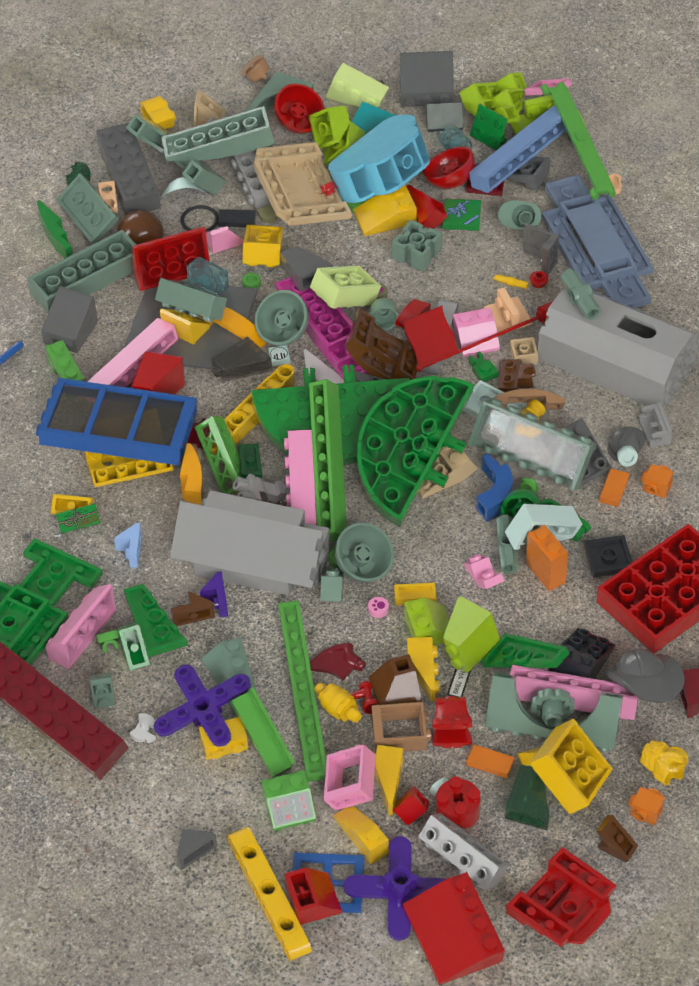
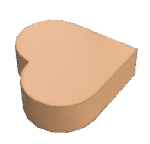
(616, 181)

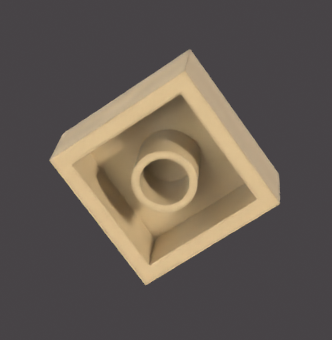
(524, 349)

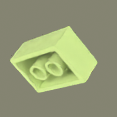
(345, 286)

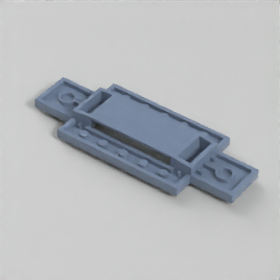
(606, 237)

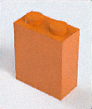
(546, 557)

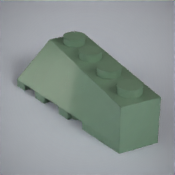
(190, 299)
(226, 661)

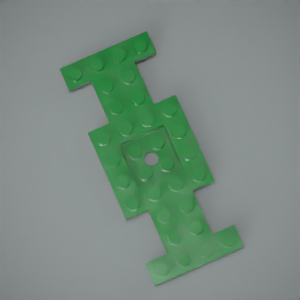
(37, 595)

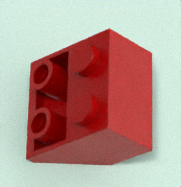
(311, 895)

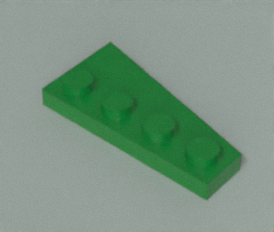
(157, 630)
(524, 652)

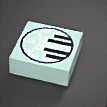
(279, 355)

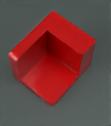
(411, 806)

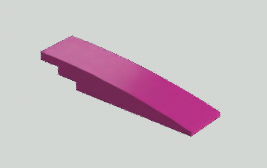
(326, 327)

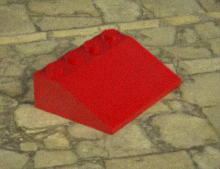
(168, 257)
(454, 929)

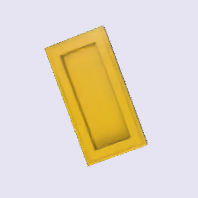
(410, 592)

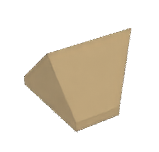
(205, 109)

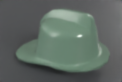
(517, 214)

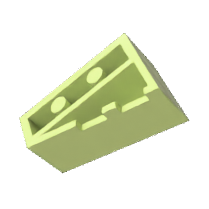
(354, 87)

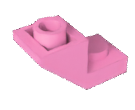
(482, 571)

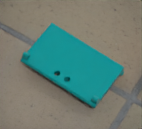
(369, 117)

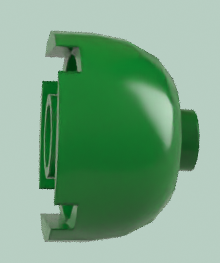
(515, 500)

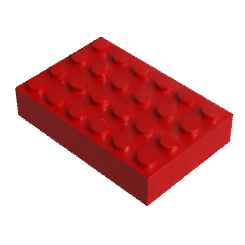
(658, 591)

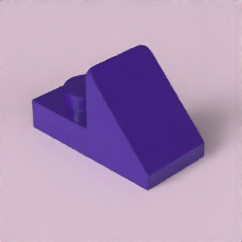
(215, 592)

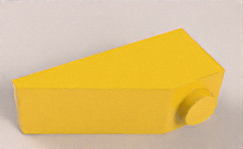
(388, 772)
(363, 833)

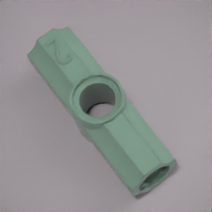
(580, 294)
(507, 554)

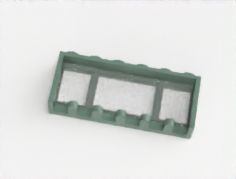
(532, 443)

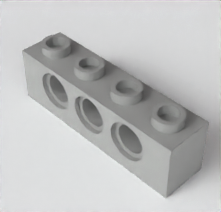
(251, 184)

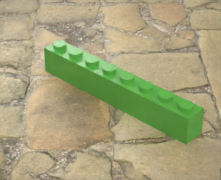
(328, 457)

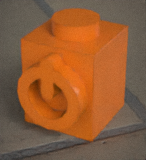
(657, 480)
(646, 805)

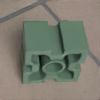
(416, 245)

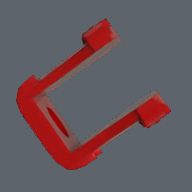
(451, 723)

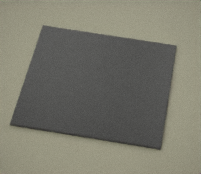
(211, 343)

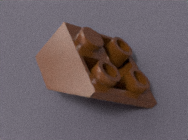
(396, 682)

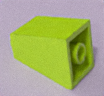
(469, 634)

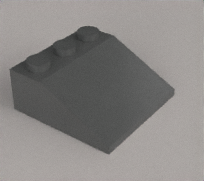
(426, 78)

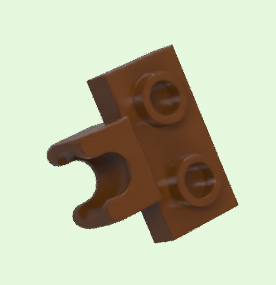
(515, 374)

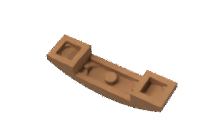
(549, 400)

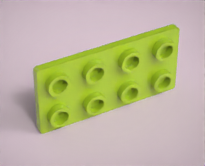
(533, 109)

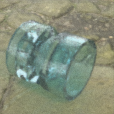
(454, 137)

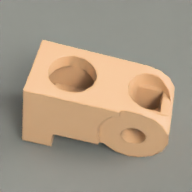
(109, 196)

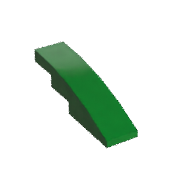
(53, 228)

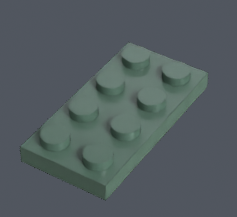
(87, 209)

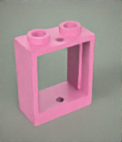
(353, 794)

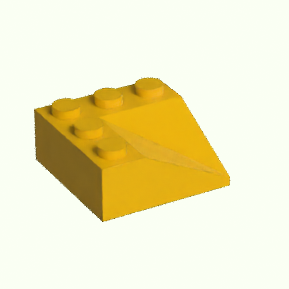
(571, 766)

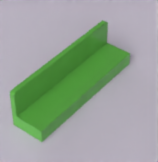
(263, 733)

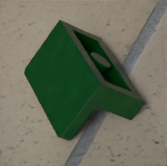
(250, 460)

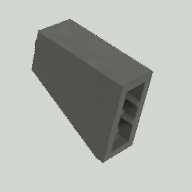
(301, 266)

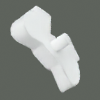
(141, 732)

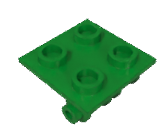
(489, 127)

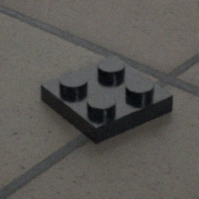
(607, 555)

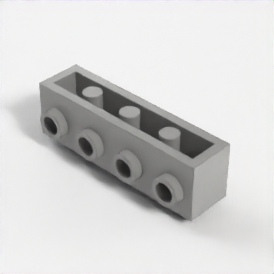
(463, 851)

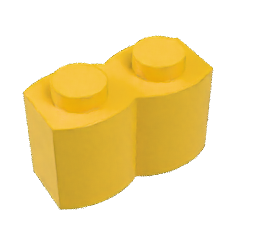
(157, 111)

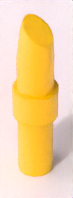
(511, 281)

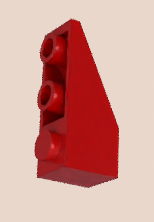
(429, 211)

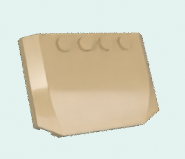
(293, 184)

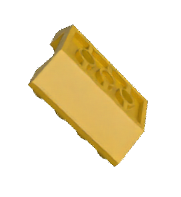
(121, 469)

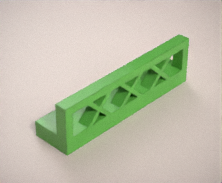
(226, 449)

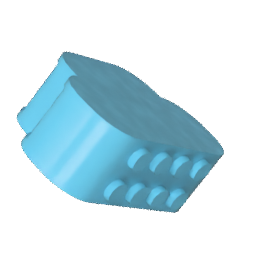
(380, 160)

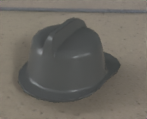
(626, 437)

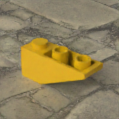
(422, 655)

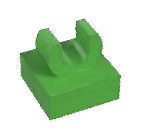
(108, 638)

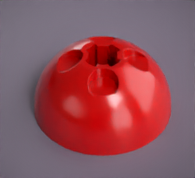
(295, 105)
(450, 168)

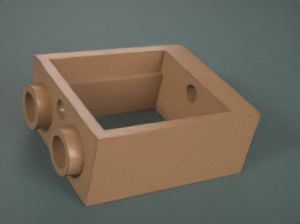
(401, 712)

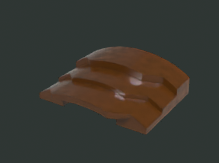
(379, 351)

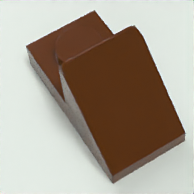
(195, 611)
(615, 839)

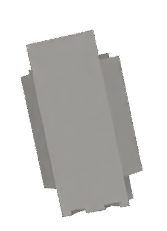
(250, 542)

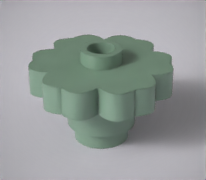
(552, 706)

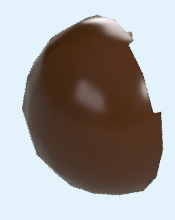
(141, 226)

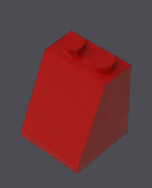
(160, 373)

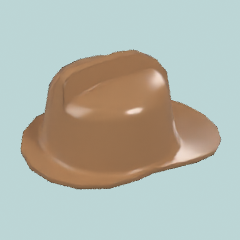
(256, 69)

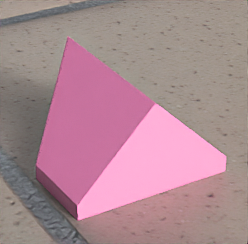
(222, 239)

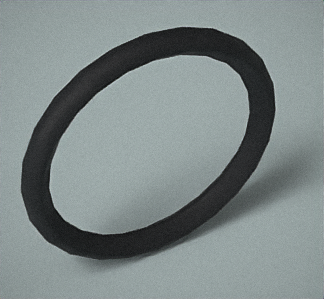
(200, 207)

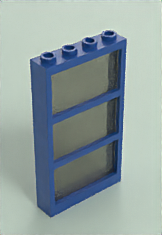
(117, 421)

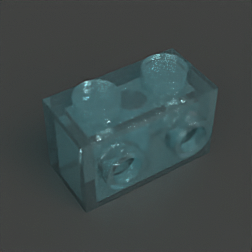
(207, 276)

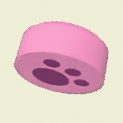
(378, 607)

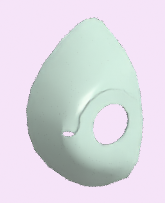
(180, 183)

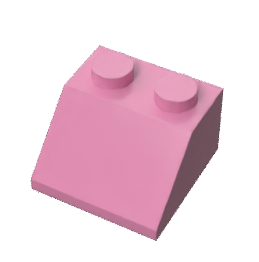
(475, 326)

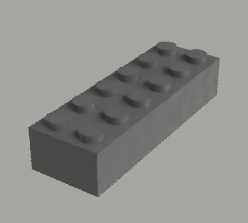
(128, 169)

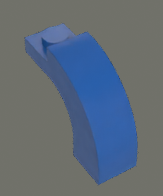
(490, 502)

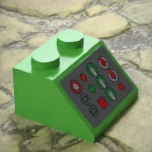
(288, 800)

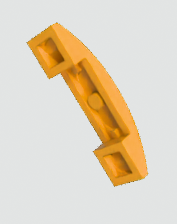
(239, 326)

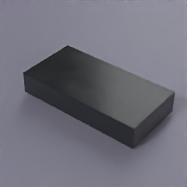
(236, 218)

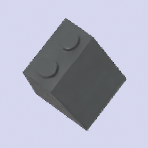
(70, 319)

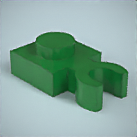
(483, 369)

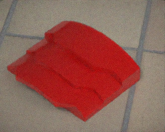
(565, 902)

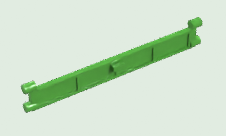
(581, 140)

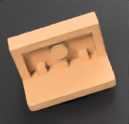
(507, 311)

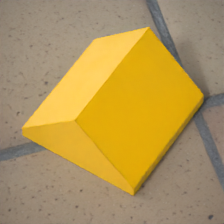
(186, 326)

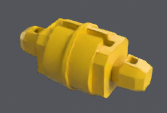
(338, 702)

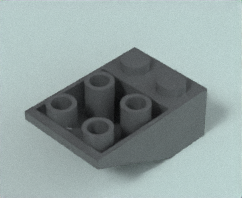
(598, 462)

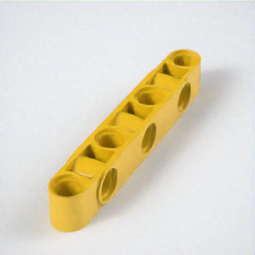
(243, 417)
(275, 904)

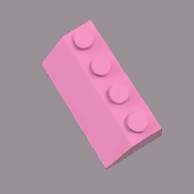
(82, 626)

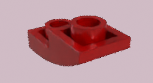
(413, 309)

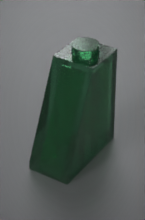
(528, 800)

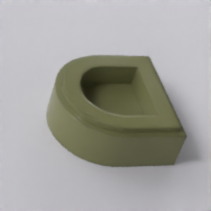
(267, 214)

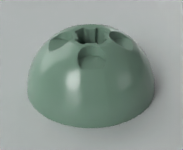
(278, 310)
(370, 546)

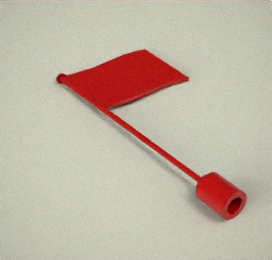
(435, 341)

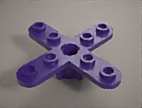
(202, 706)
(386, 887)

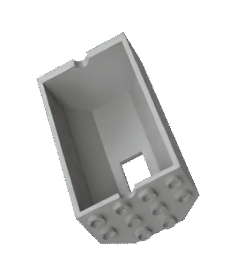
(619, 348)

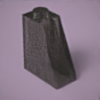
(241, 361)

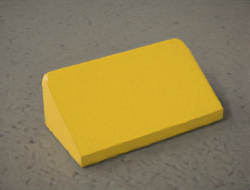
(63, 503)

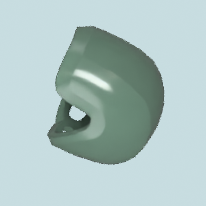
(384, 312)

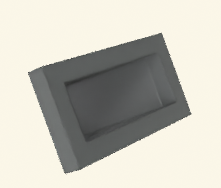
(194, 845)

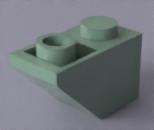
(332, 585)
(102, 690)

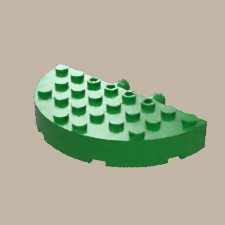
(289, 408)
(405, 438)

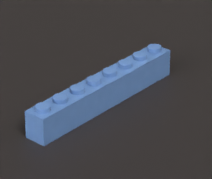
(517, 151)

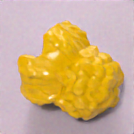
(664, 761)

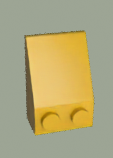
(386, 212)
(262, 245)

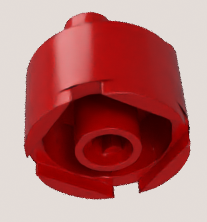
(459, 802)

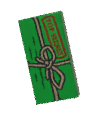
(78, 518)

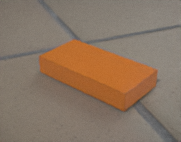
(614, 487)
(490, 761)

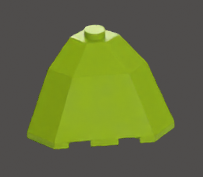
(501, 96)

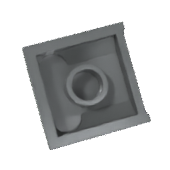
(532, 172)

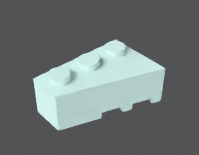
(560, 520)

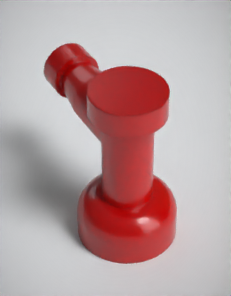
(365, 691)

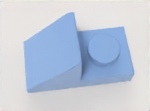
(130, 542)

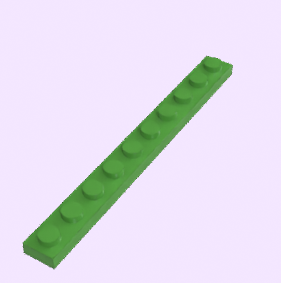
(303, 691)

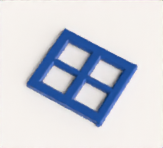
(328, 861)

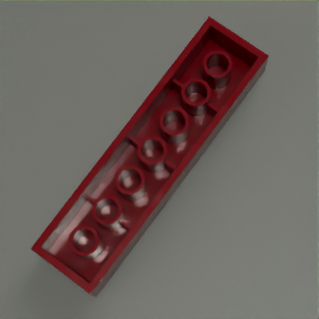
(58, 716)

